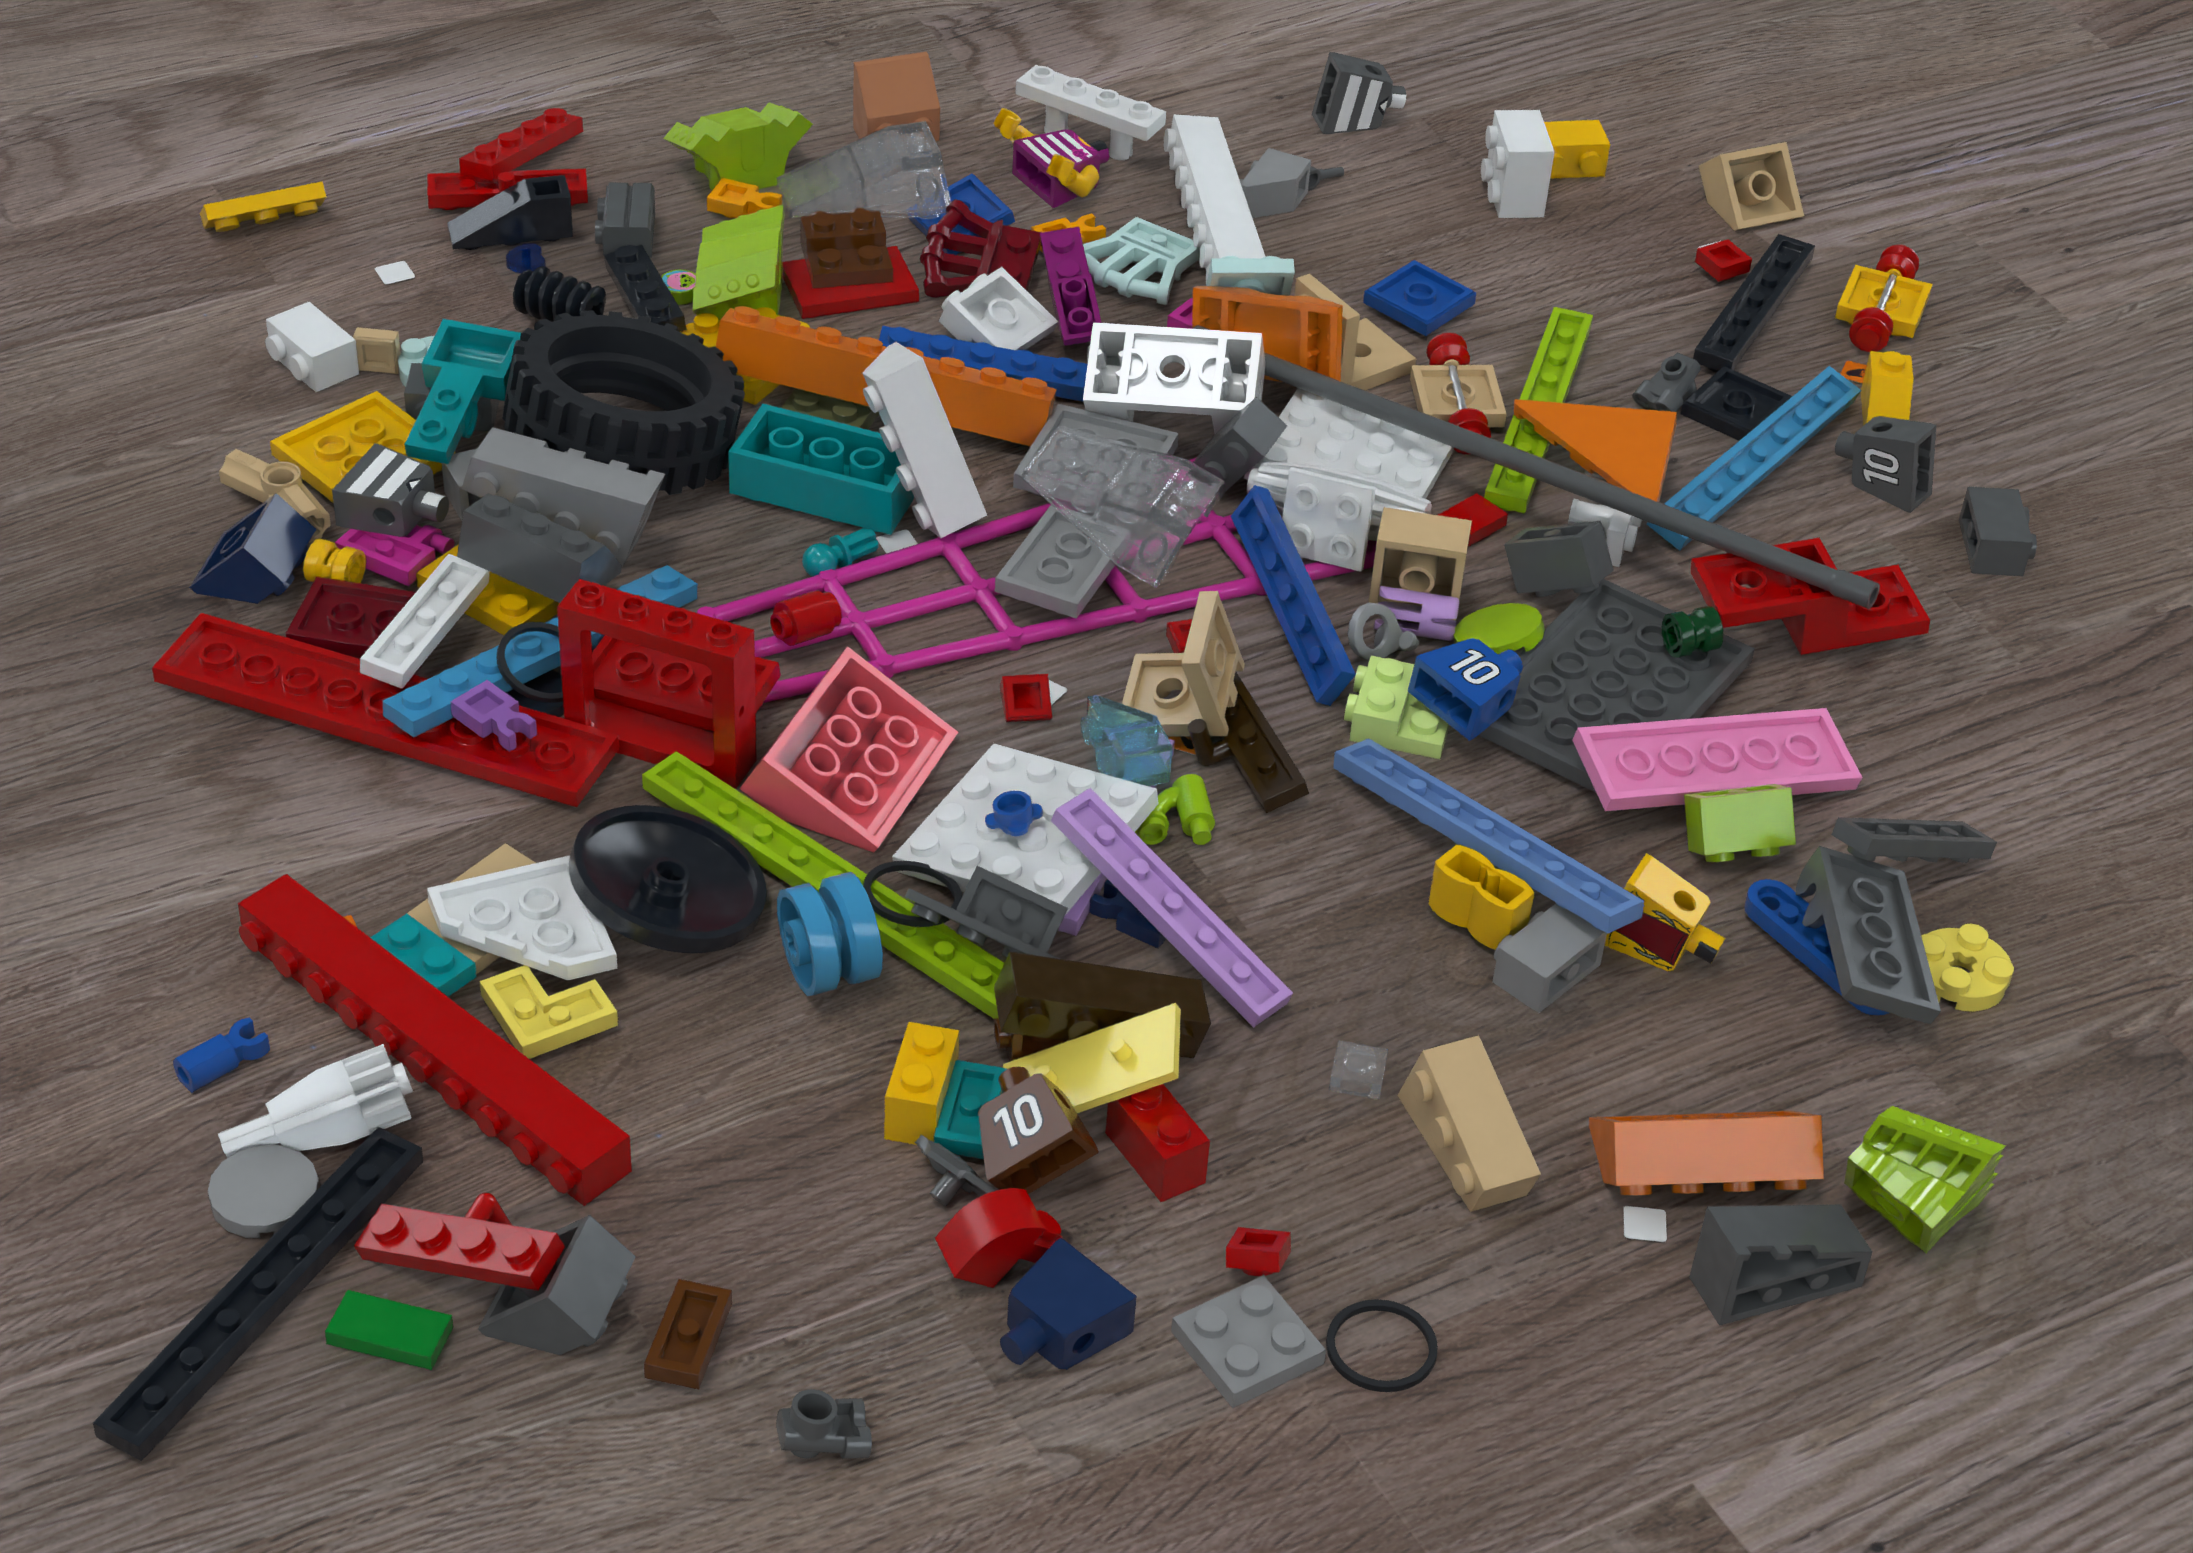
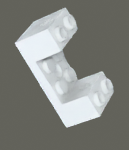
(1218, 380)

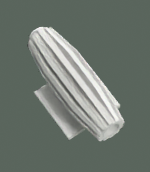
(1330, 509)

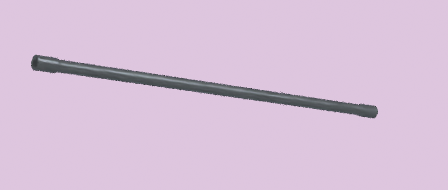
(1837, 582)

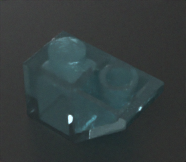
(1127, 742)

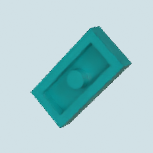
(427, 954)
(967, 1091)

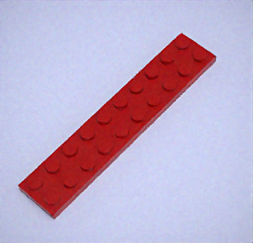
(332, 696)

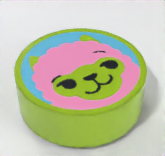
(680, 285)

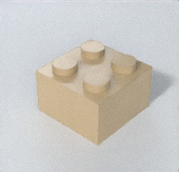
(1419, 554)

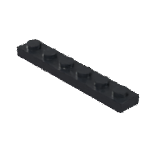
(1753, 303)

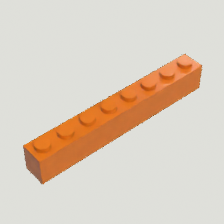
(835, 364)

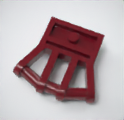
(998, 246)

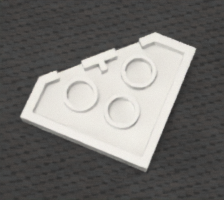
(526, 918)

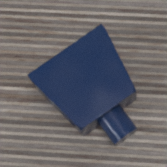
(1066, 1310)

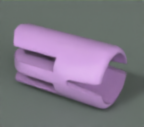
(1434, 615)

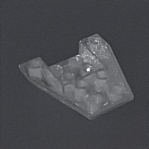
(885, 172)
(1124, 497)

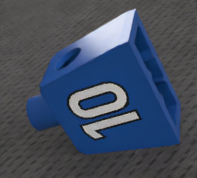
(1466, 684)

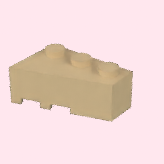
(1469, 1124)

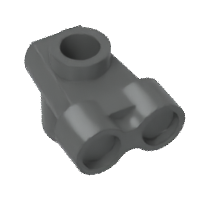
(1669, 385)
(824, 1425)

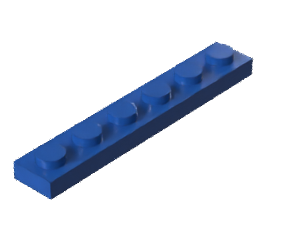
(1058, 373)
(1293, 596)

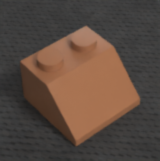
(894, 93)

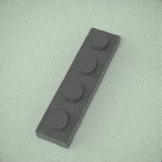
(1913, 838)

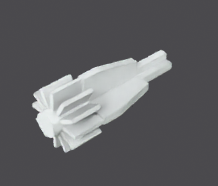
(330, 1106)

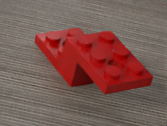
(1809, 613)

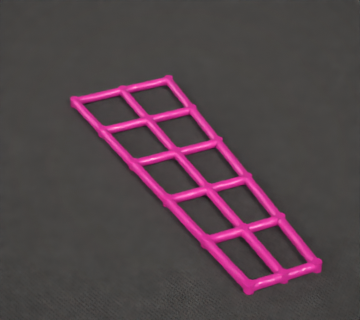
(983, 592)

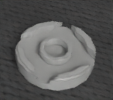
(260, 1189)

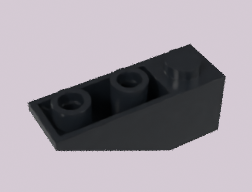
(522, 213)

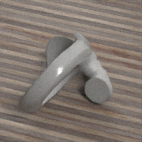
(1387, 638)

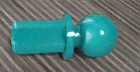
(839, 552)

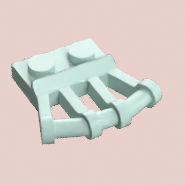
(1151, 249)

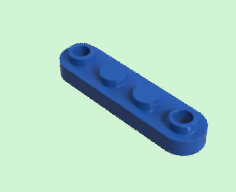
(1781, 915)

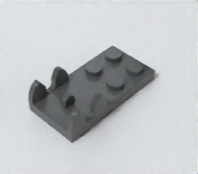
(1870, 933)

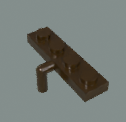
(1254, 751)

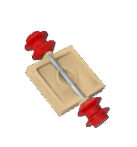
(1456, 390)

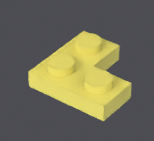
(545, 1022)

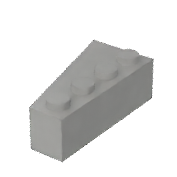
(566, 487)

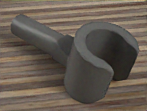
(1321, 174)

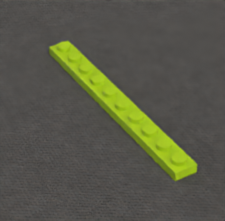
(801, 860)

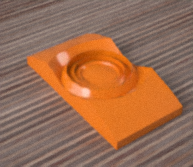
(1292, 327)

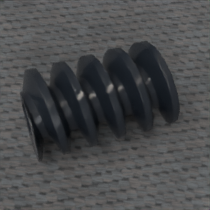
(548, 294)

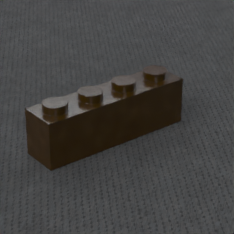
(1077, 998)

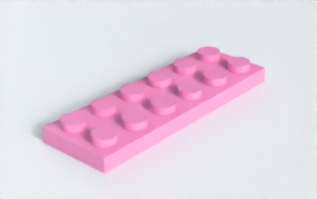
(1666, 759)

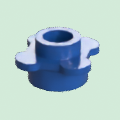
(1013, 813)

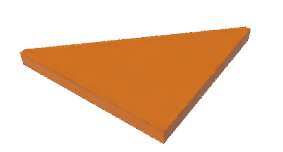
(1617, 443)

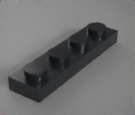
(643, 286)

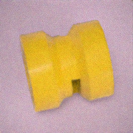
(330, 562)

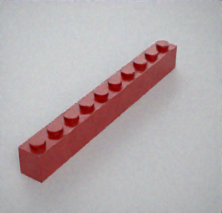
(436, 1040)

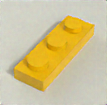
(263, 206)

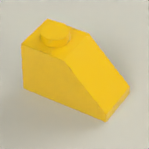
(1887, 386)

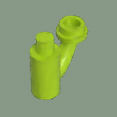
(1193, 807)

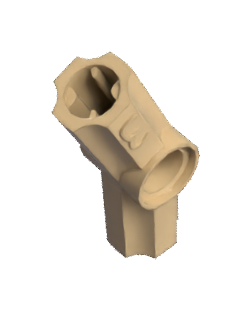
(264, 480)

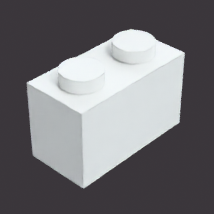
(312, 346)

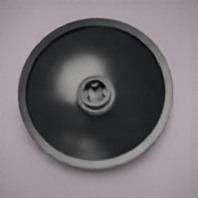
(667, 879)

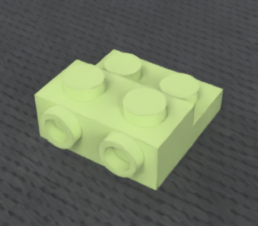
(1390, 713)

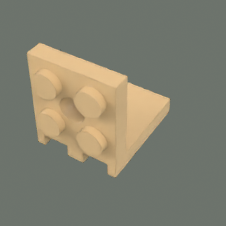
(1379, 355)
(1201, 672)

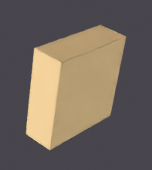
(377, 350)

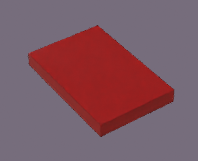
(842, 299)

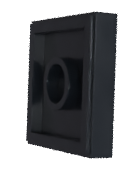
(1733, 403)

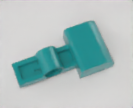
(459, 368)

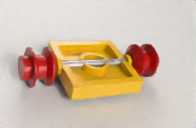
(1884, 299)

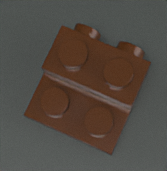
(845, 248)

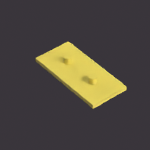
(1112, 1060)

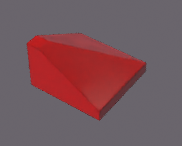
(1026, 697)

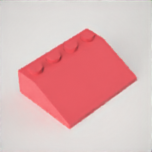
(850, 756)

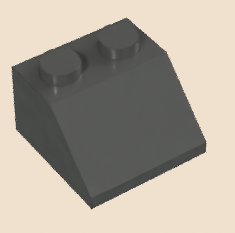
(572, 1300)

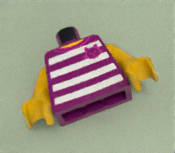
(1053, 163)

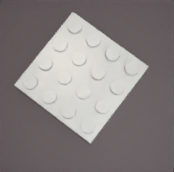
(1356, 443)
(1043, 859)

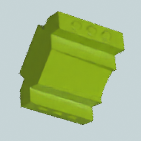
(742, 143)
(741, 263)
(1921, 1173)

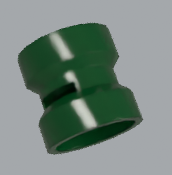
(1693, 631)

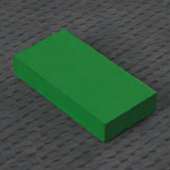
(389, 1329)

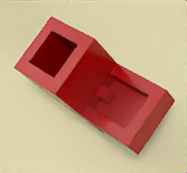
(994, 1234)

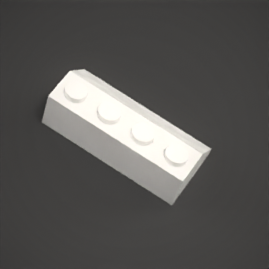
(922, 440)

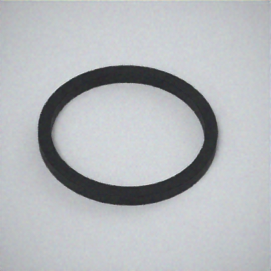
(506, 673)
(915, 867)
(1381, 1385)

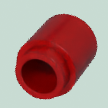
(805, 617)

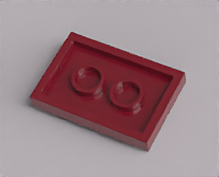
(346, 615)

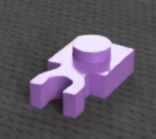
(491, 710)

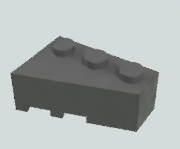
(1775, 1257)

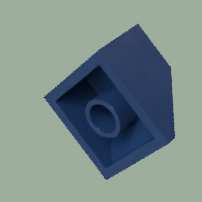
(256, 554)

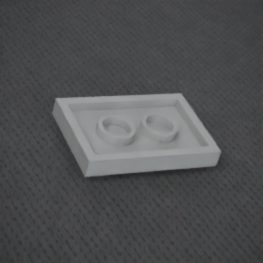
(1055, 567)

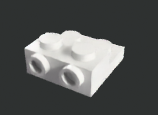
(997, 313)

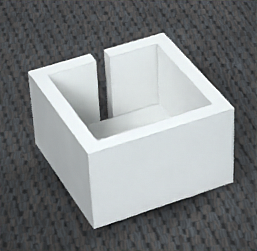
(1518, 163)

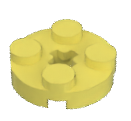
(1973, 950)

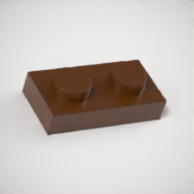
(688, 1334)

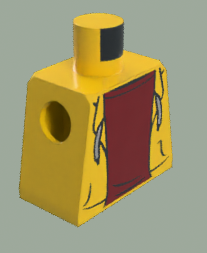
(1668, 921)

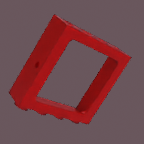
(672, 630)

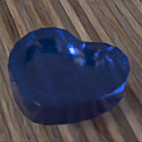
(525, 258)

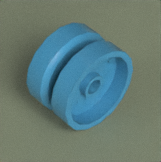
(829, 933)

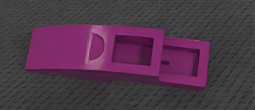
(1070, 284)

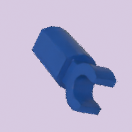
(220, 1055)

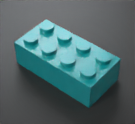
(818, 469)

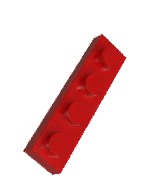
(521, 144)

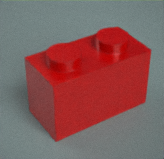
(1159, 1141)

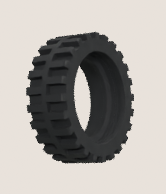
(633, 361)

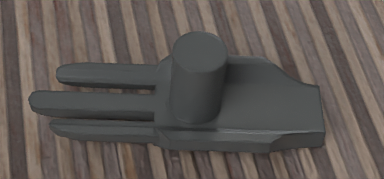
(954, 1171)

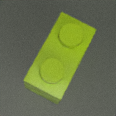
(1740, 820)

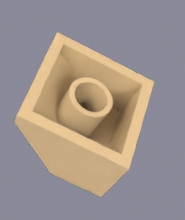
(1752, 186)

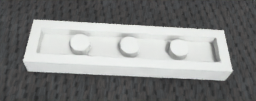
(424, 621)

